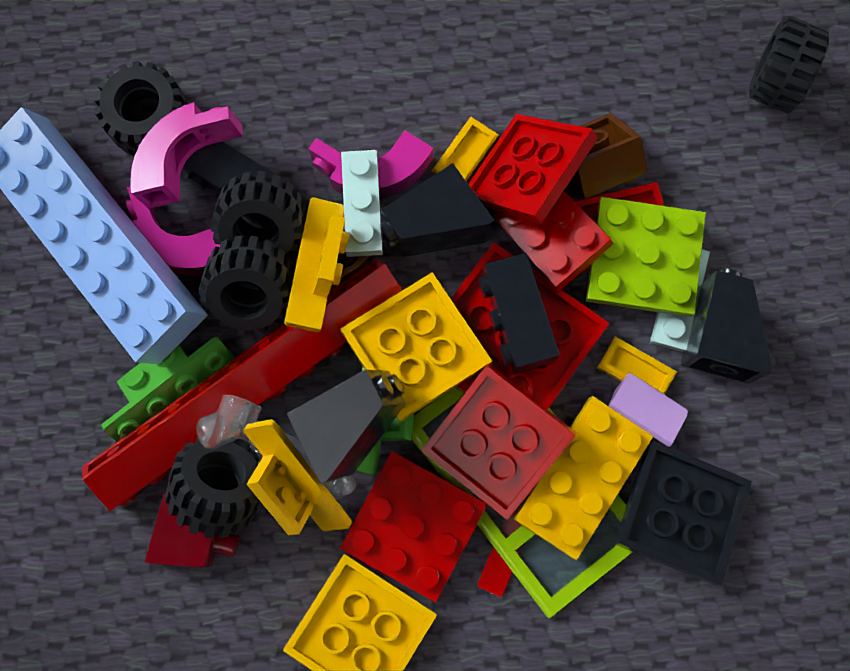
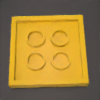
(419, 341)
(359, 624)

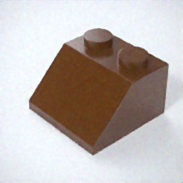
(612, 160)

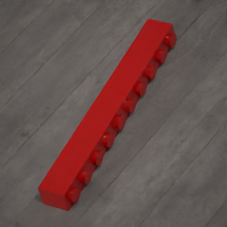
(253, 375)

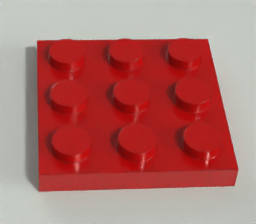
(531, 166)
(498, 441)
(413, 526)

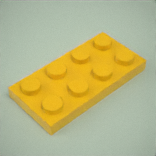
(584, 478)

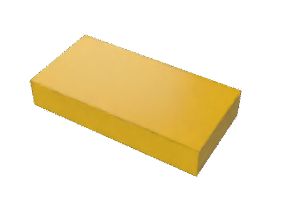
(468, 148)
(625, 359)

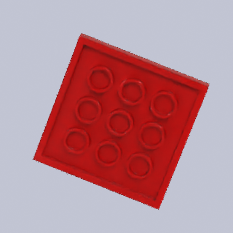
(571, 323)

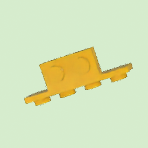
(317, 264)
(289, 484)

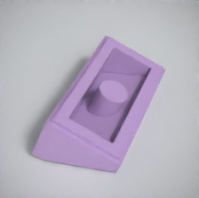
(648, 409)

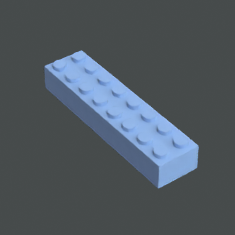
(94, 240)

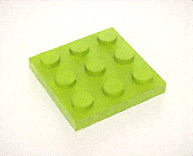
(651, 257)

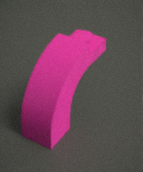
(170, 144)
(396, 169)
(181, 253)

